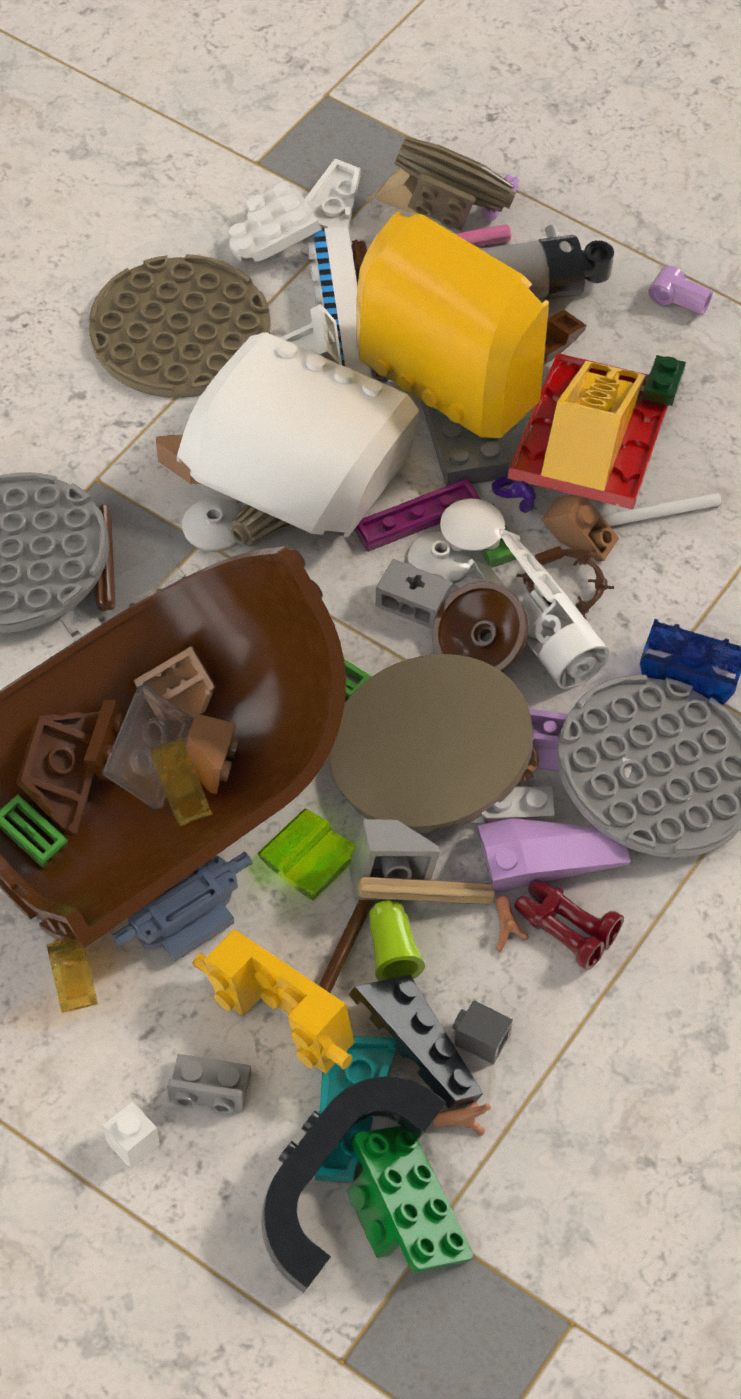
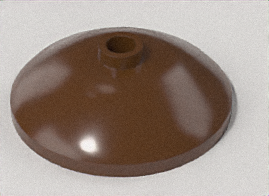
(475, 612)

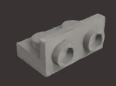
(209, 1083)

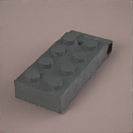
(463, 452)

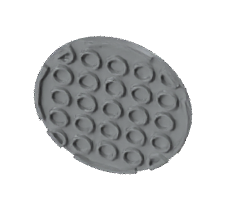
(49, 549)
(682, 759)

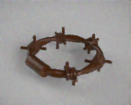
(583, 558)

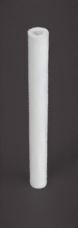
(662, 509)

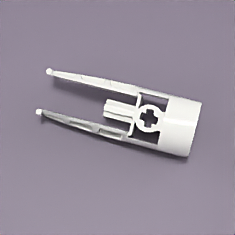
(571, 650)

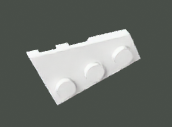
(335, 195)

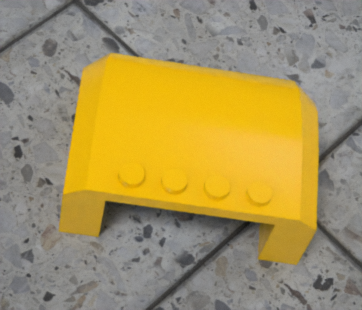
(451, 325)

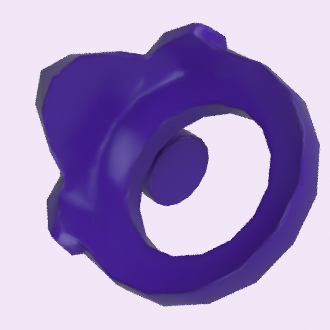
(518, 490)

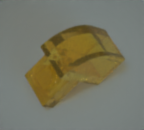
(180, 782)
(71, 976)

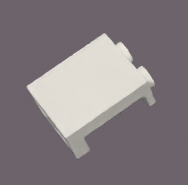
(319, 336)

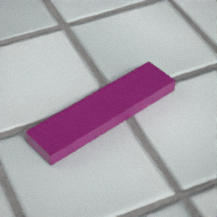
(411, 515)

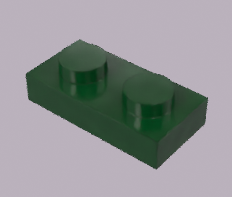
(664, 380)

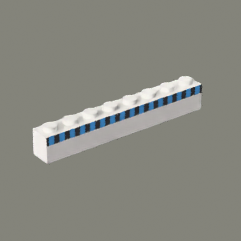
(337, 288)

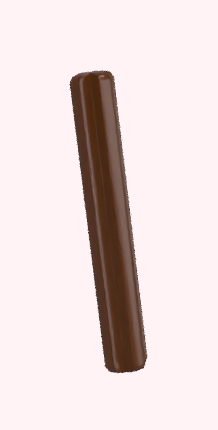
(105, 585)

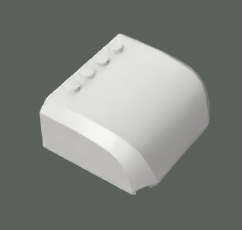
(298, 435)

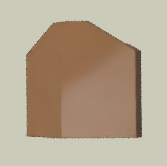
(182, 682)

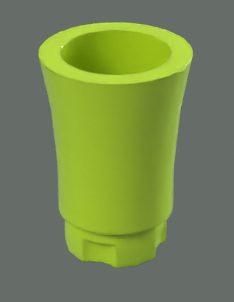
(394, 942)

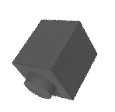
(482, 1031)

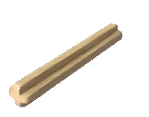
(425, 890)

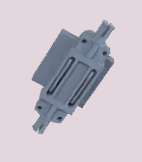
(188, 910)

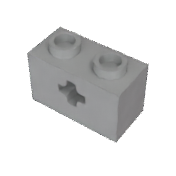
(412, 592)

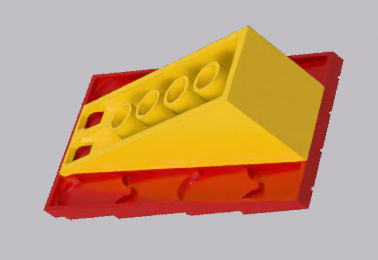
(590, 433)

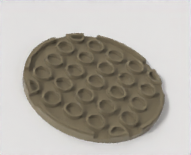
(174, 323)
(432, 742)

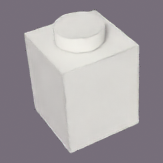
(131, 1135)

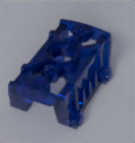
(692, 660)

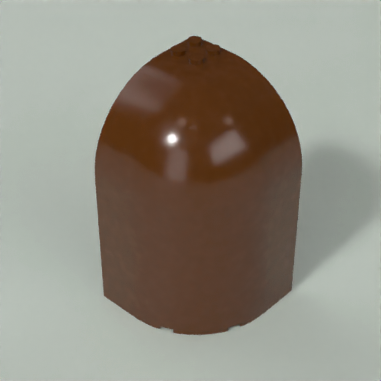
(274, 675)

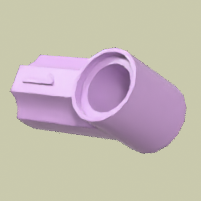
(673, 287)

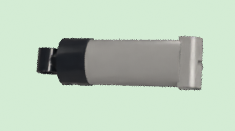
(557, 263)

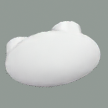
(472, 525)

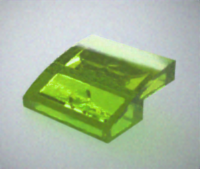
(308, 854)

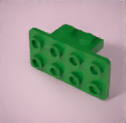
(404, 1203)

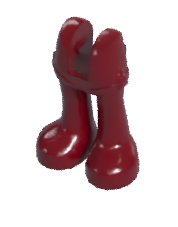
(553, 902)

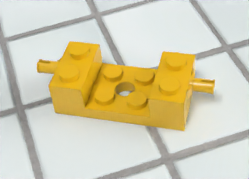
(246, 972)

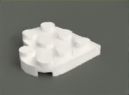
(273, 223)

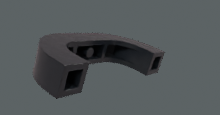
(383, 1097)

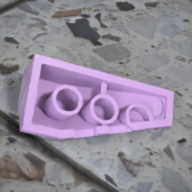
(544, 851)

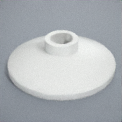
(210, 533)
(450, 564)

